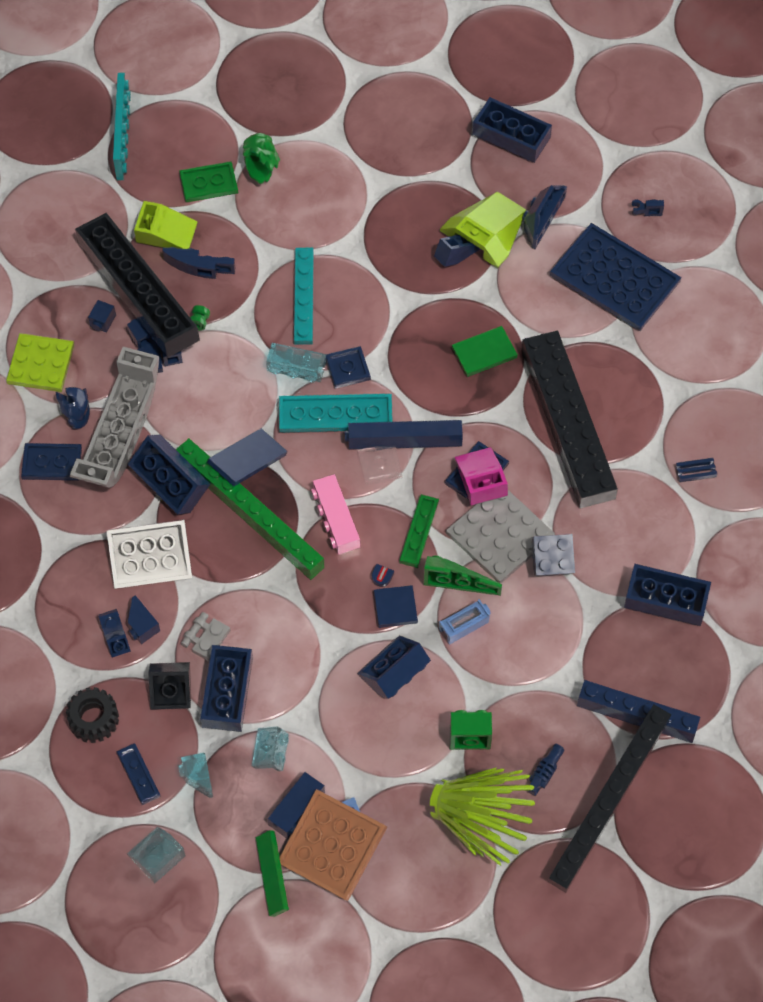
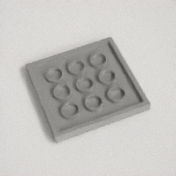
(498, 535)

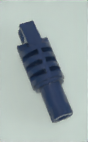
(545, 769)

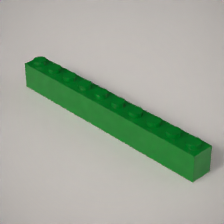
(255, 514)

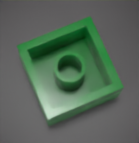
(470, 730)

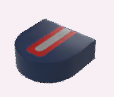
(382, 575)

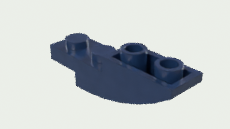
(202, 266)

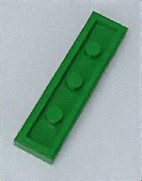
(419, 531)
(272, 873)

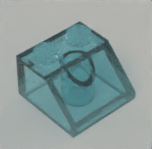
(157, 854)

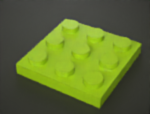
(40, 362)

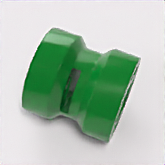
(199, 316)

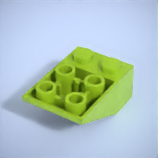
(164, 227)

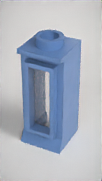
(465, 621)

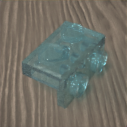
(270, 748)

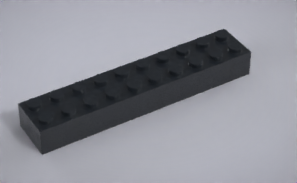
(137, 285)
(569, 419)

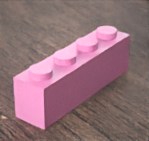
(336, 514)

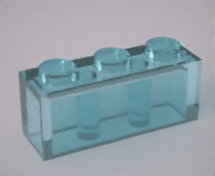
(296, 362)

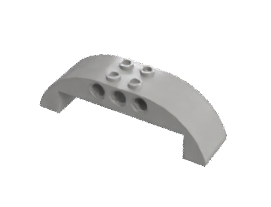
(120, 420)

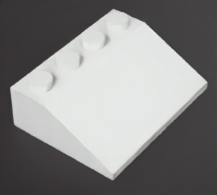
(149, 554)

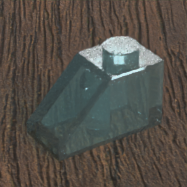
(196, 773)

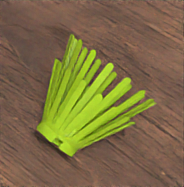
(461, 800)

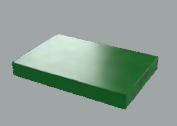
(208, 181)
(484, 351)

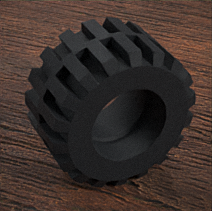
(88, 700)

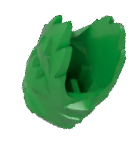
(260, 157)

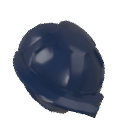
(75, 406)

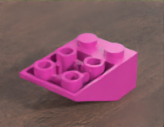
(482, 476)

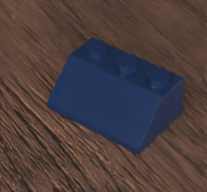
(394, 666)

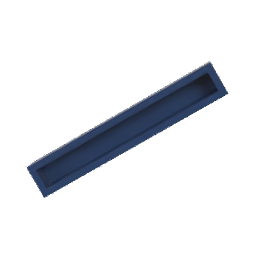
(635, 709)

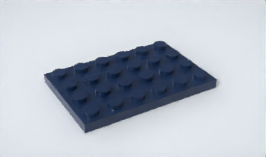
(615, 276)

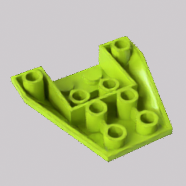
(488, 225)

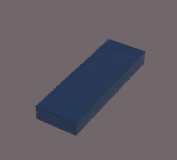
(138, 774)

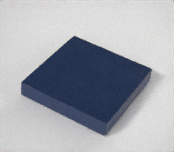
(348, 367)
(395, 606)

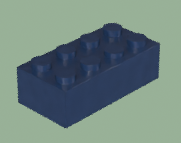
(512, 129)
(169, 474)
(667, 594)
(226, 688)

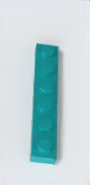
(303, 296)

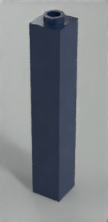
(405, 434)

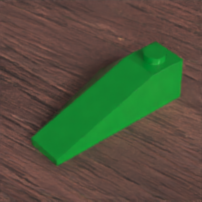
(450, 575)

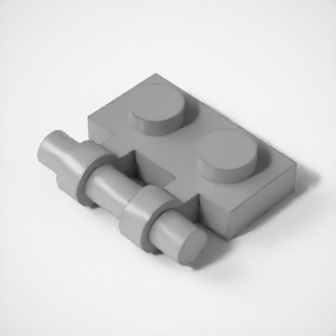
(213, 635)

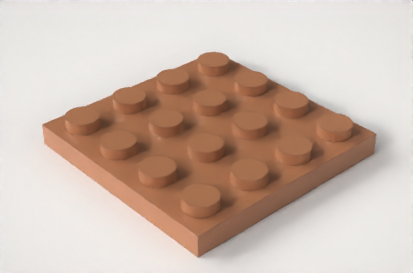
(332, 844)

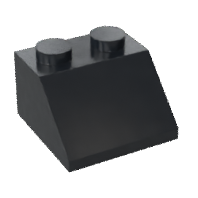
(170, 685)

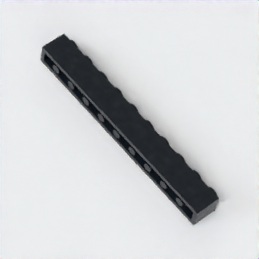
(609, 798)

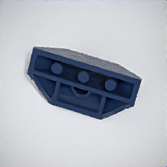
(542, 212)

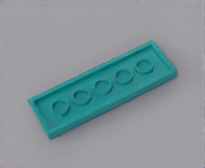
(122, 124)
(332, 412)

